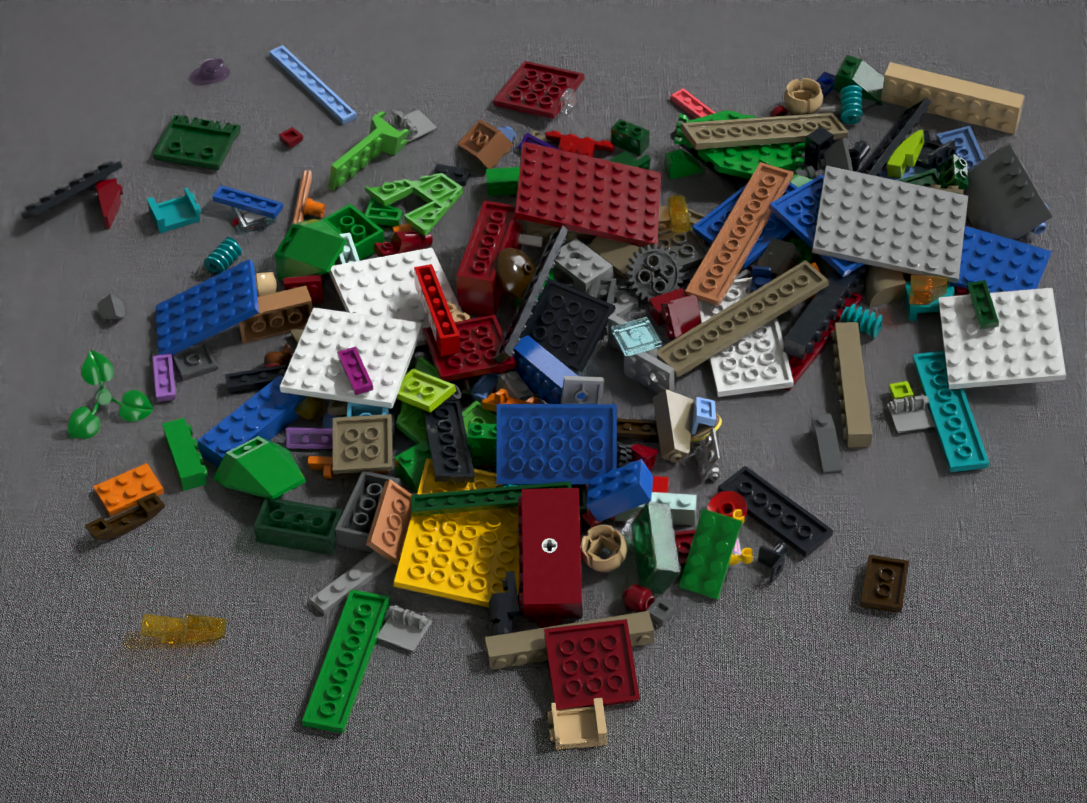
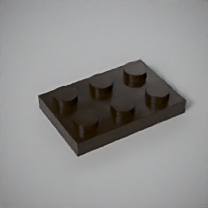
(884, 583)

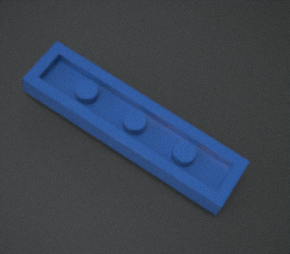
(247, 202)

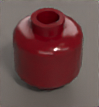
(637, 598)

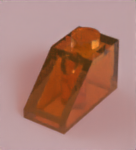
(926, 289)

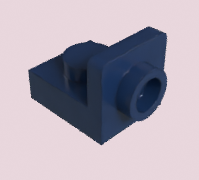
(760, 277)

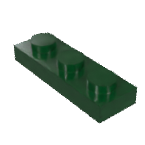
(983, 304)

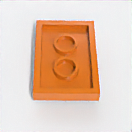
(125, 489)

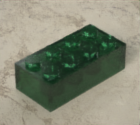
(297, 525)
(655, 547)

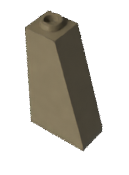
(616, 254)
(674, 424)

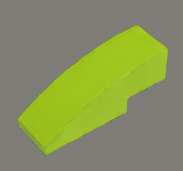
(905, 155)

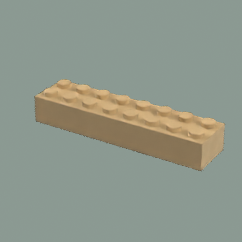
(953, 97)

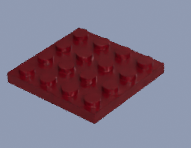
(537, 89)
(478, 347)
(591, 664)

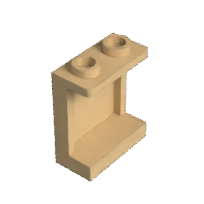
(578, 726)

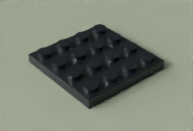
(568, 323)

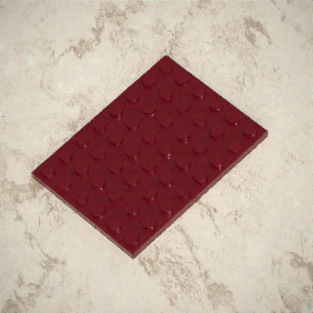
(588, 195)

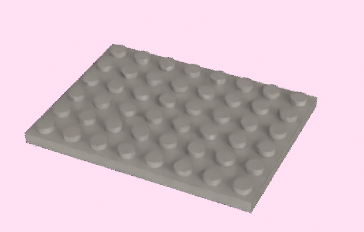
(890, 224)

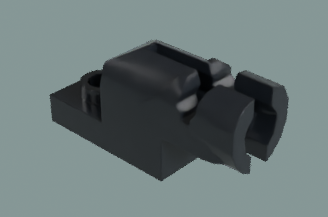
(504, 606)

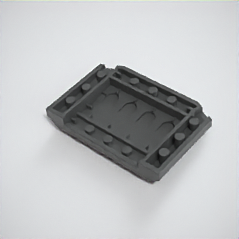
(1003, 196)

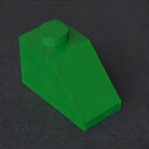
(680, 164)

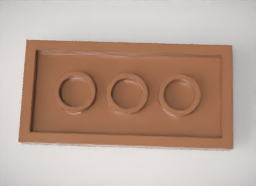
(391, 522)

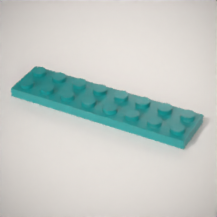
(950, 414)

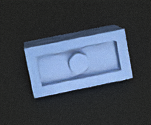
(703, 413)

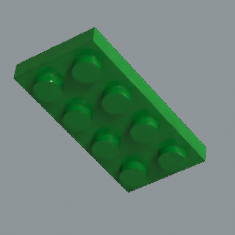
(710, 553)

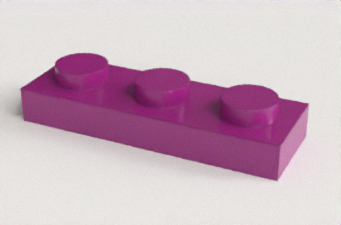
(355, 370)

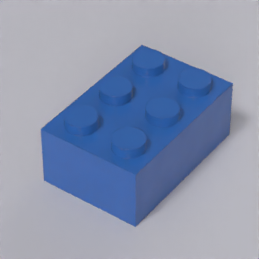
(619, 490)

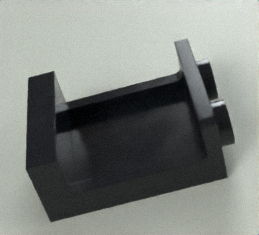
(933, 153)

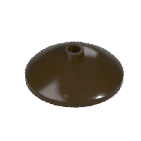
(514, 271)

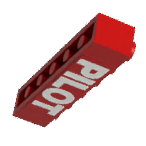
(436, 310)

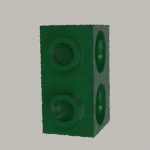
(629, 137)
(954, 173)

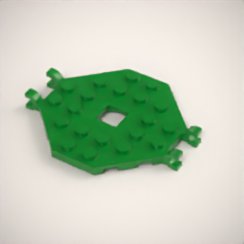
(740, 160)

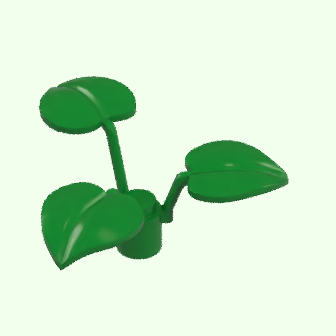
(96, 370)

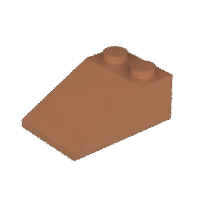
(485, 144)

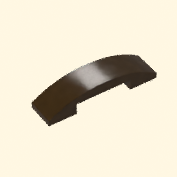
(127, 521)

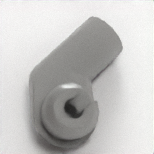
(836, 110)

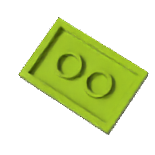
(424, 390)

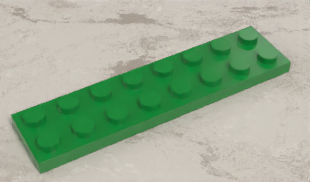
(346, 661)

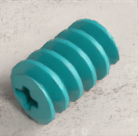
(851, 104)
(223, 256)
(865, 322)

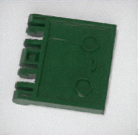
(196, 143)

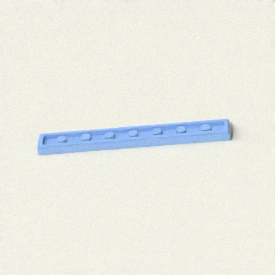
(313, 85)

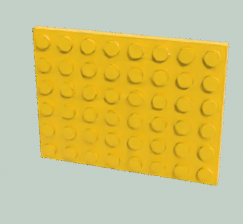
(460, 552)

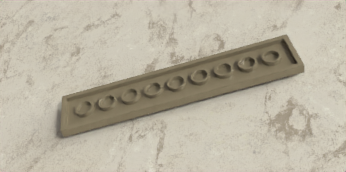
(760, 130)
(742, 318)

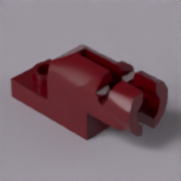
(403, 242)

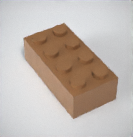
(277, 315)

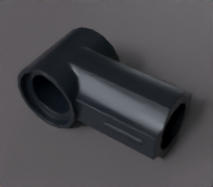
(858, 153)

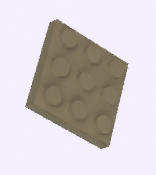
(362, 444)

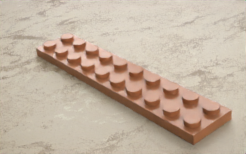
(739, 234)

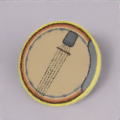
(704, 430)

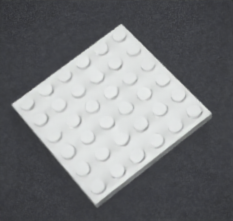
(387, 286)
(381, 342)
(1016, 352)

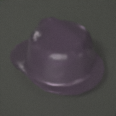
(210, 71)

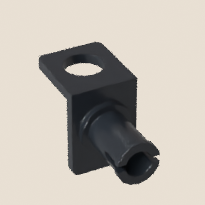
(773, 559)

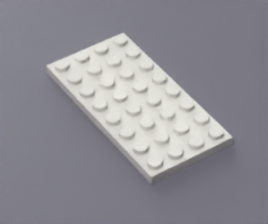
(755, 360)

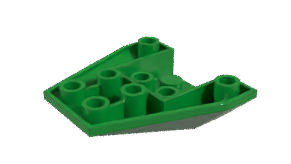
(308, 250)
(259, 469)

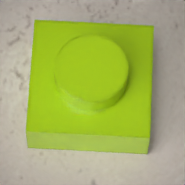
(900, 390)

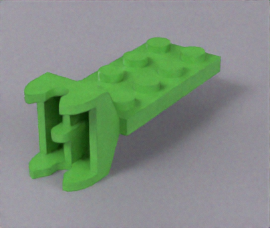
(381, 138)

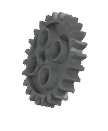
(661, 259)

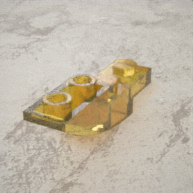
(678, 214)
(183, 631)

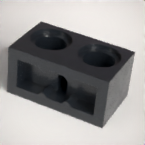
(816, 144)

